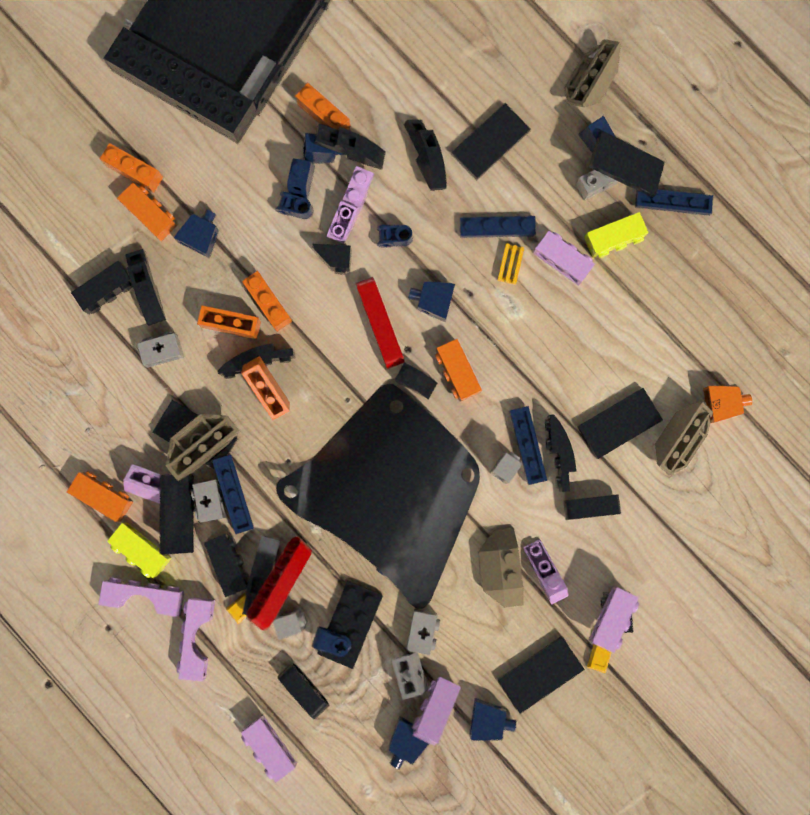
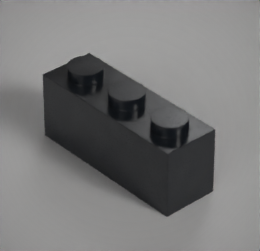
(103, 288)
(227, 564)

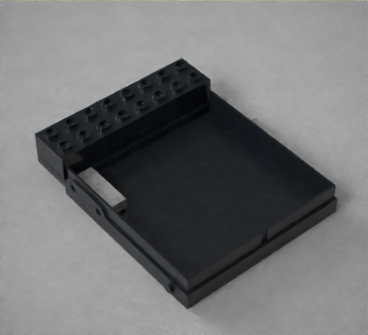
(214, 55)

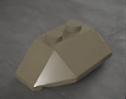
(593, 74)
(683, 437)
(199, 443)
(502, 568)

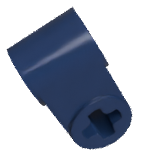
(291, 204)
(392, 235)
(327, 641)

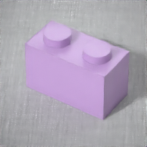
(143, 483)

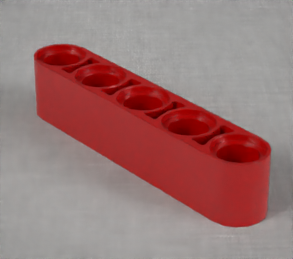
(380, 322)
(279, 583)

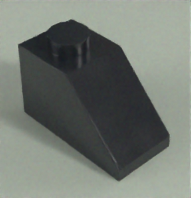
(335, 257)
(416, 381)

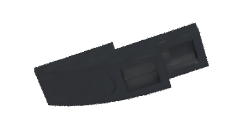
(351, 144)
(430, 156)
(144, 287)
(267, 354)
(559, 444)
(262, 567)

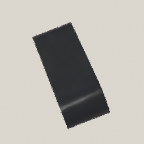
(592, 507)
(303, 691)

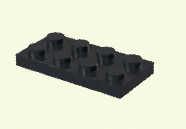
(353, 619)

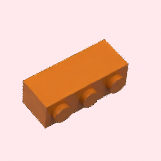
(320, 108)
(131, 167)
(147, 211)
(267, 301)
(229, 322)
(457, 370)
(266, 388)
(100, 496)

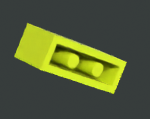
(616, 235)
(138, 550)

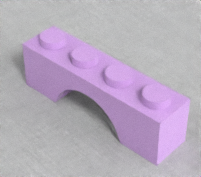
(166, 601)
(193, 664)

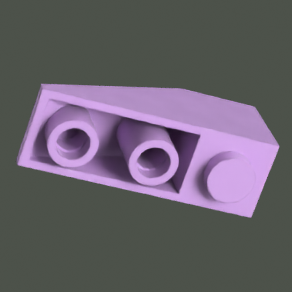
(546, 572)

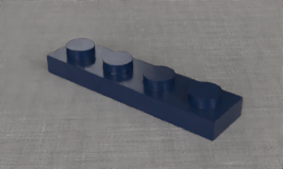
(676, 202)
(497, 226)
(528, 445)
(233, 494)

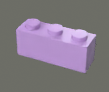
(564, 257)
(614, 619)
(436, 710)
(268, 749)

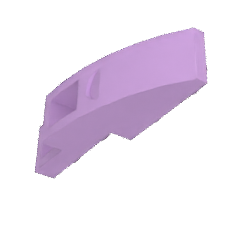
(350, 205)

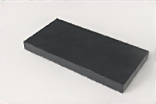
(491, 141)
(627, 164)
(175, 419)
(620, 423)
(176, 515)
(541, 674)

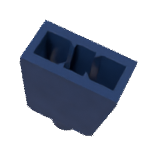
(590, 133)
(315, 153)
(300, 176)
(199, 233)
(433, 298)
(489, 722)
(404, 744)

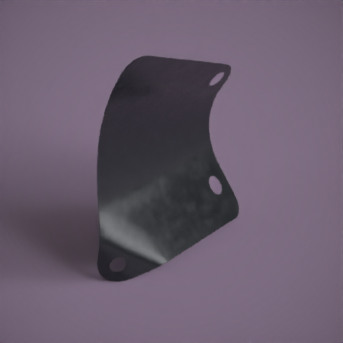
(390, 491)

